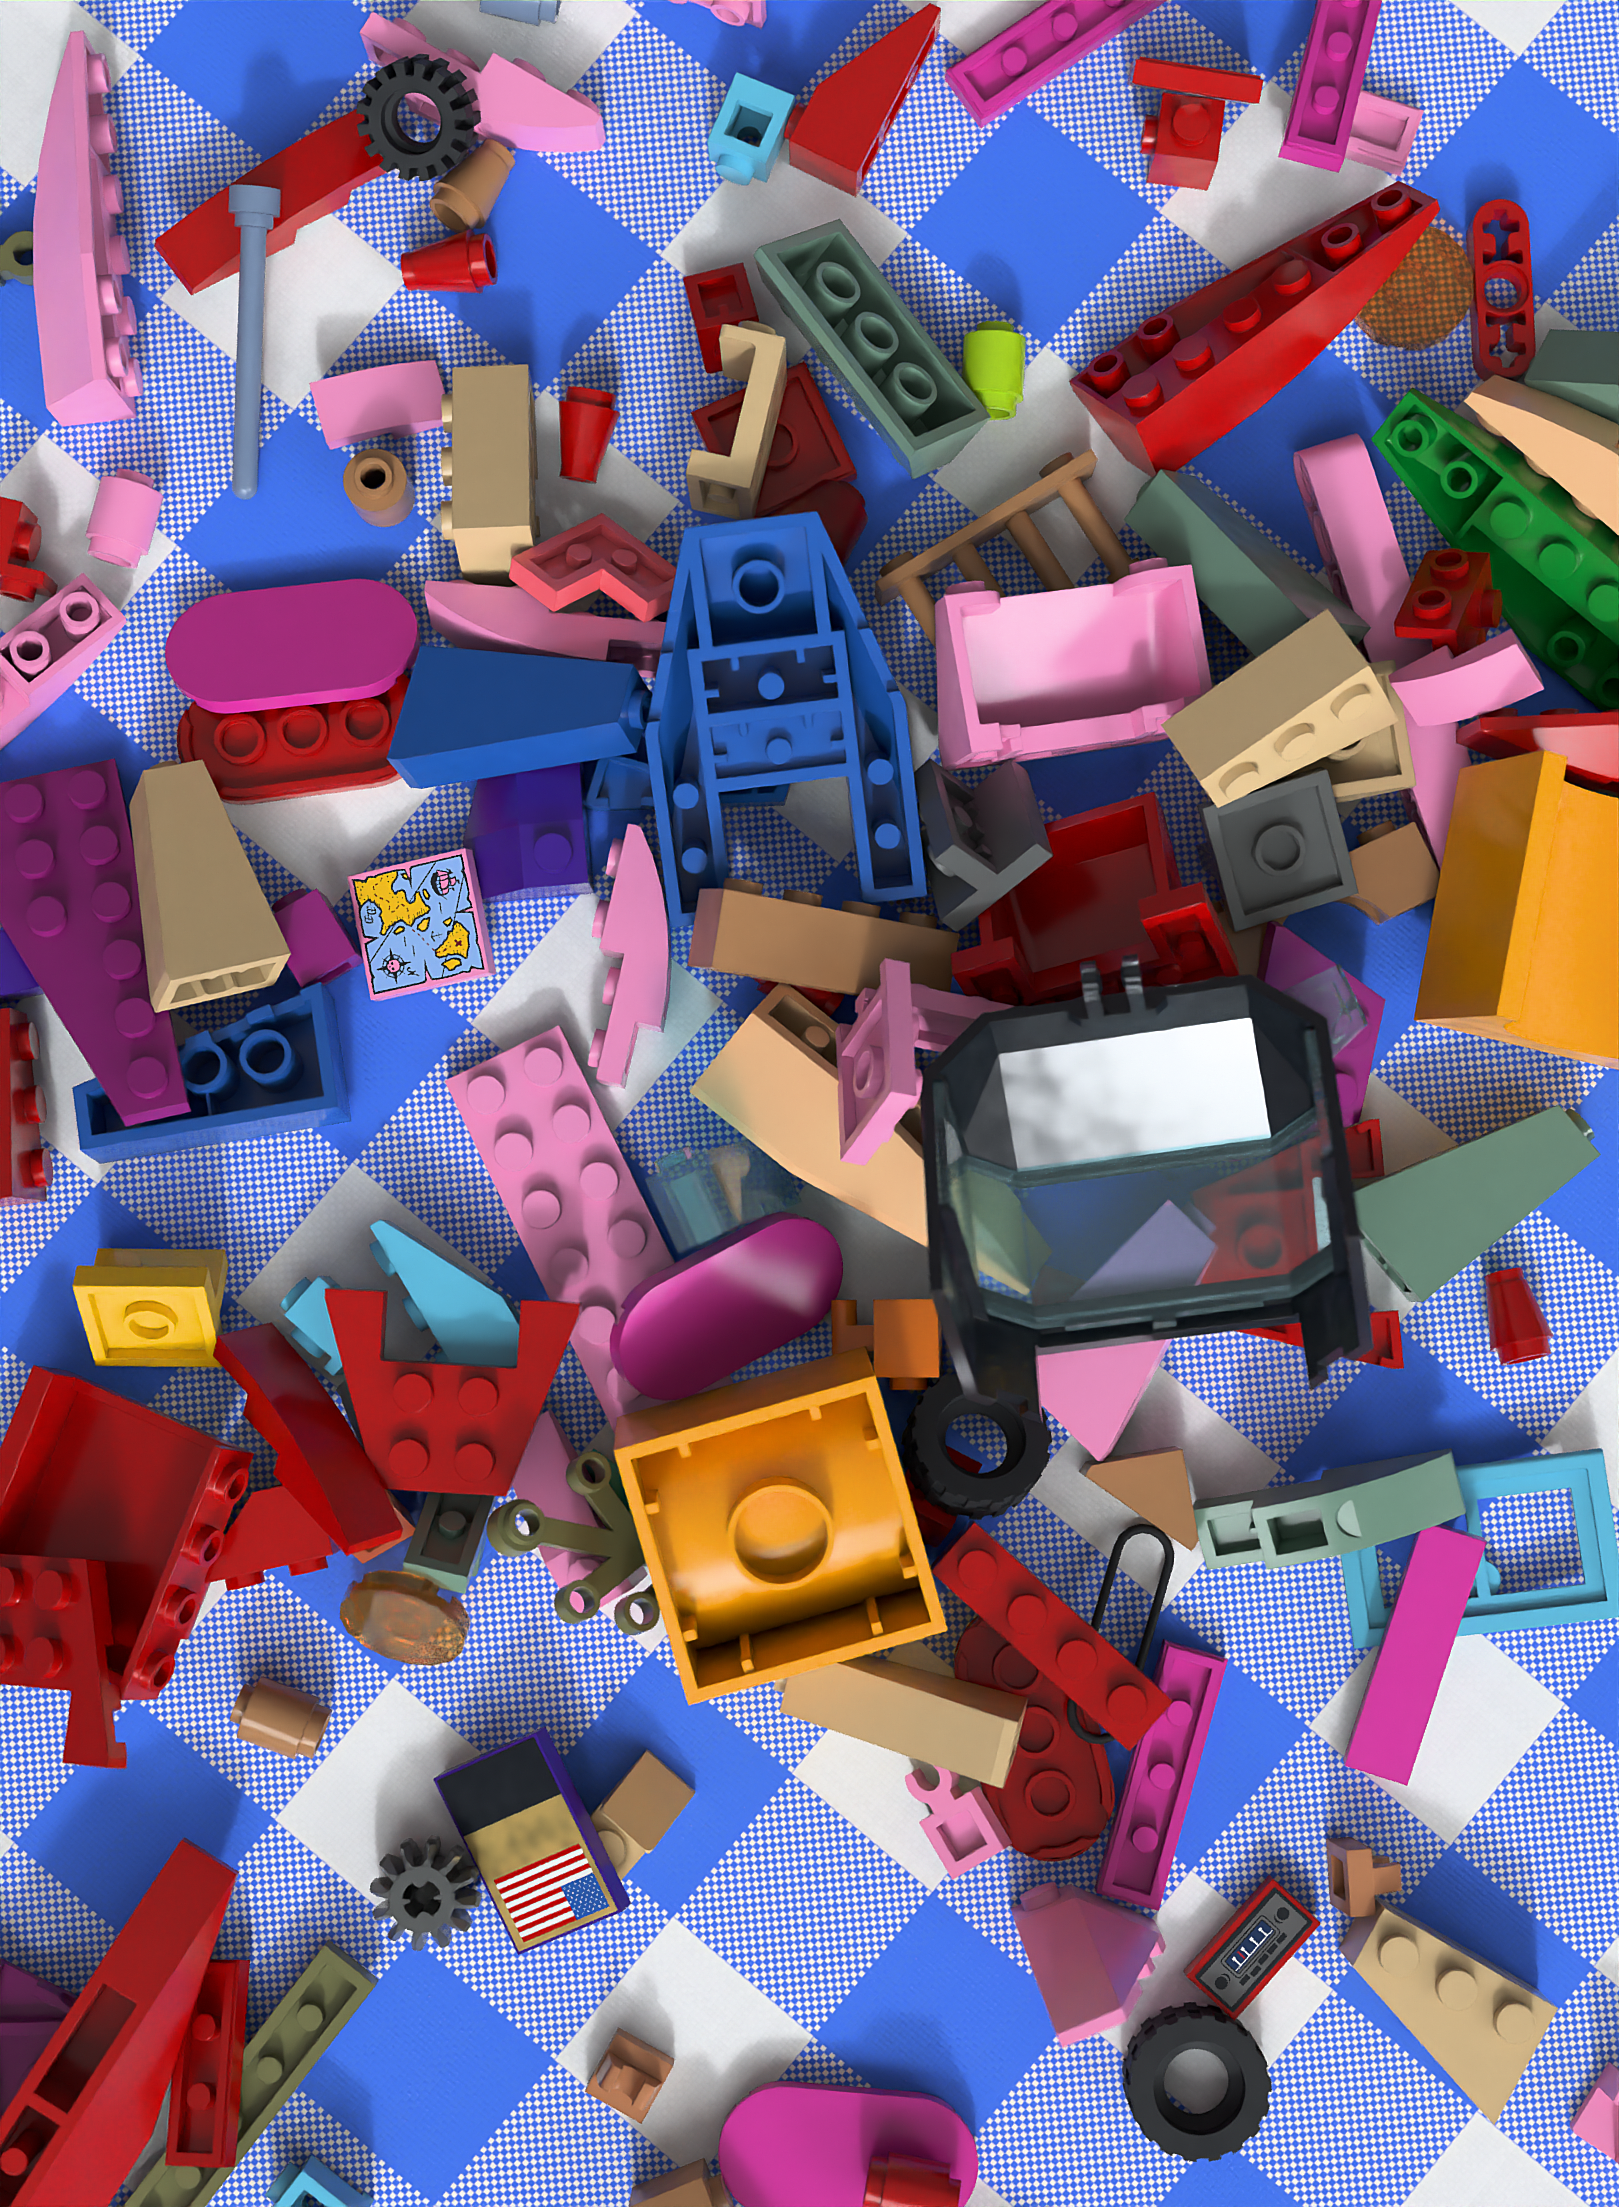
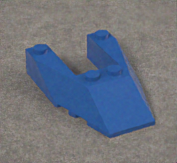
(771, 685)

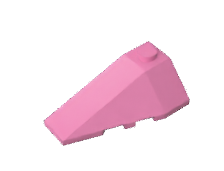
(1085, 1957)

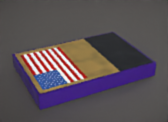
(532, 1841)

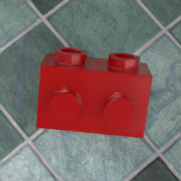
(1451, 601)

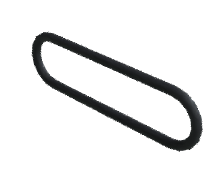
(1152, 1619)

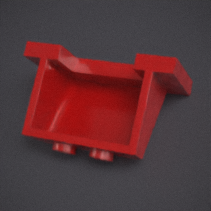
(1097, 899)

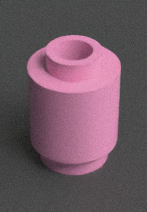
(123, 518)

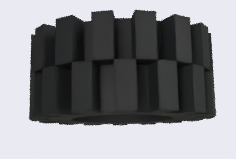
(382, 124)

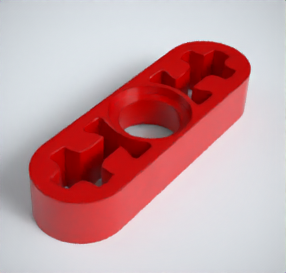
(1480, 250)

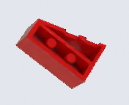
(23, 1163)

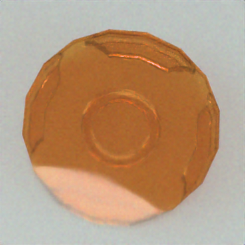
(1422, 297)
(404, 1618)

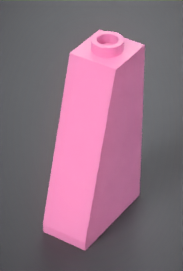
(1098, 1390)

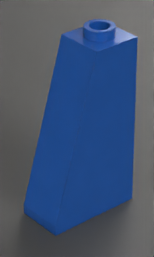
(512, 713)

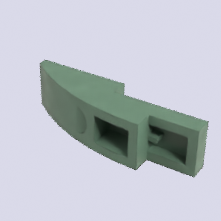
(1331, 1515)

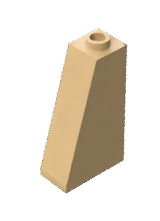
(198, 895)
(912, 1713)

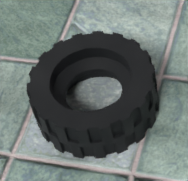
(958, 1489)
(1204, 2133)

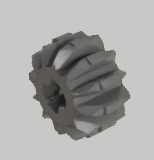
(433, 1915)

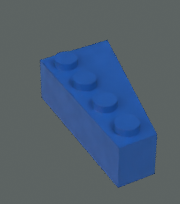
(242, 1082)

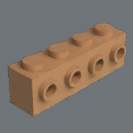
(814, 945)

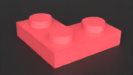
(595, 558)

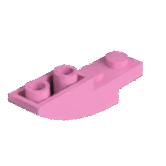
(512, 97)
(520, 624)
(52, 651)
(638, 931)

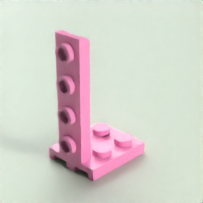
(879, 1058)

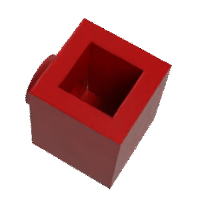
(1183, 141)

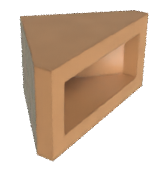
(1153, 1486)

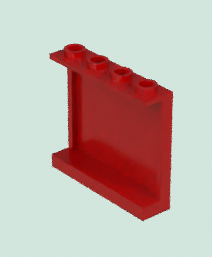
(125, 1488)

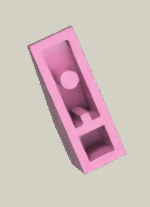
(544, 1483)

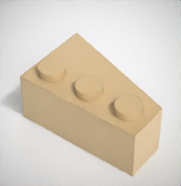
(490, 470)
(1281, 712)
(1455, 2002)

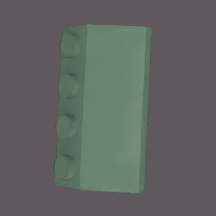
(872, 345)

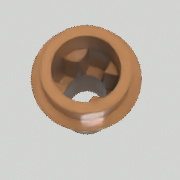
(472, 187)

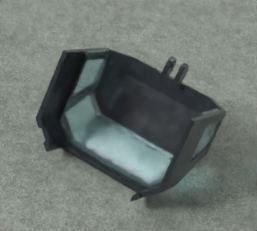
(1138, 1179)

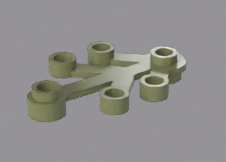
(616, 1543)

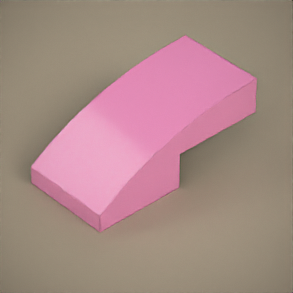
(379, 401)
(1474, 683)

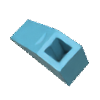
(462, 1310)

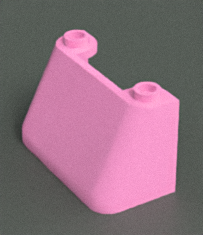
(1066, 666)

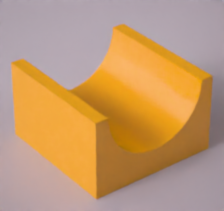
(1527, 913)
(777, 1525)

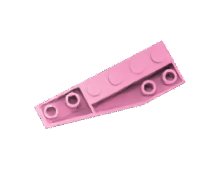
(78, 252)

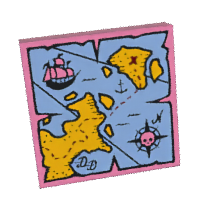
(421, 925)

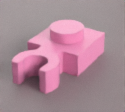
(961, 1825)

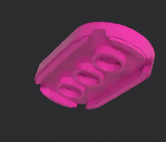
(292, 645)
(726, 1306)
(816, 2142)

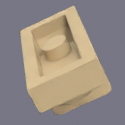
(639, 1811)

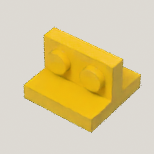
(152, 1306)

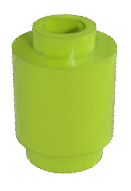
(995, 367)

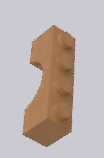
(1391, 876)

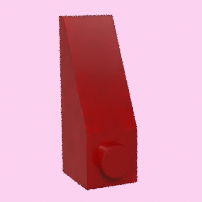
(858, 104)

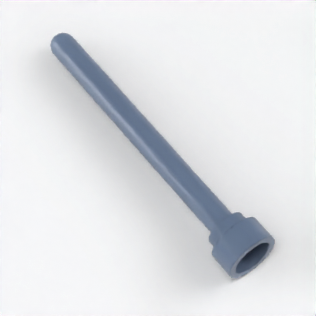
(254, 214)

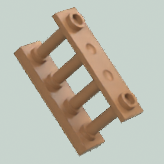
(1059, 478)

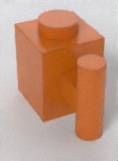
(903, 1339)

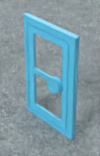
(1491, 1612)

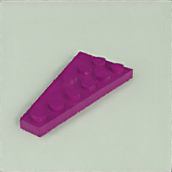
(79, 929)

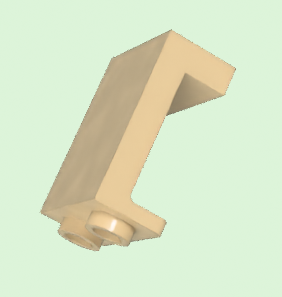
(734, 483)

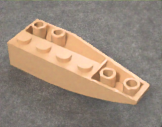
(1556, 442)
(781, 1093)

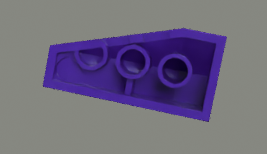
(531, 835)

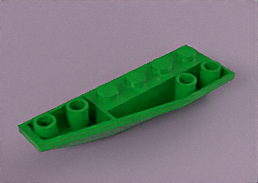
(1544, 553)

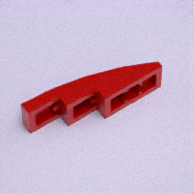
(313, 182)
(314, 1443)

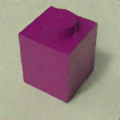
(315, 937)

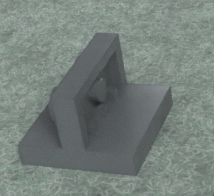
(978, 838)
(1277, 850)

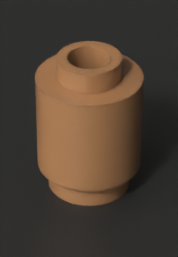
(389, 502)
(280, 1718)

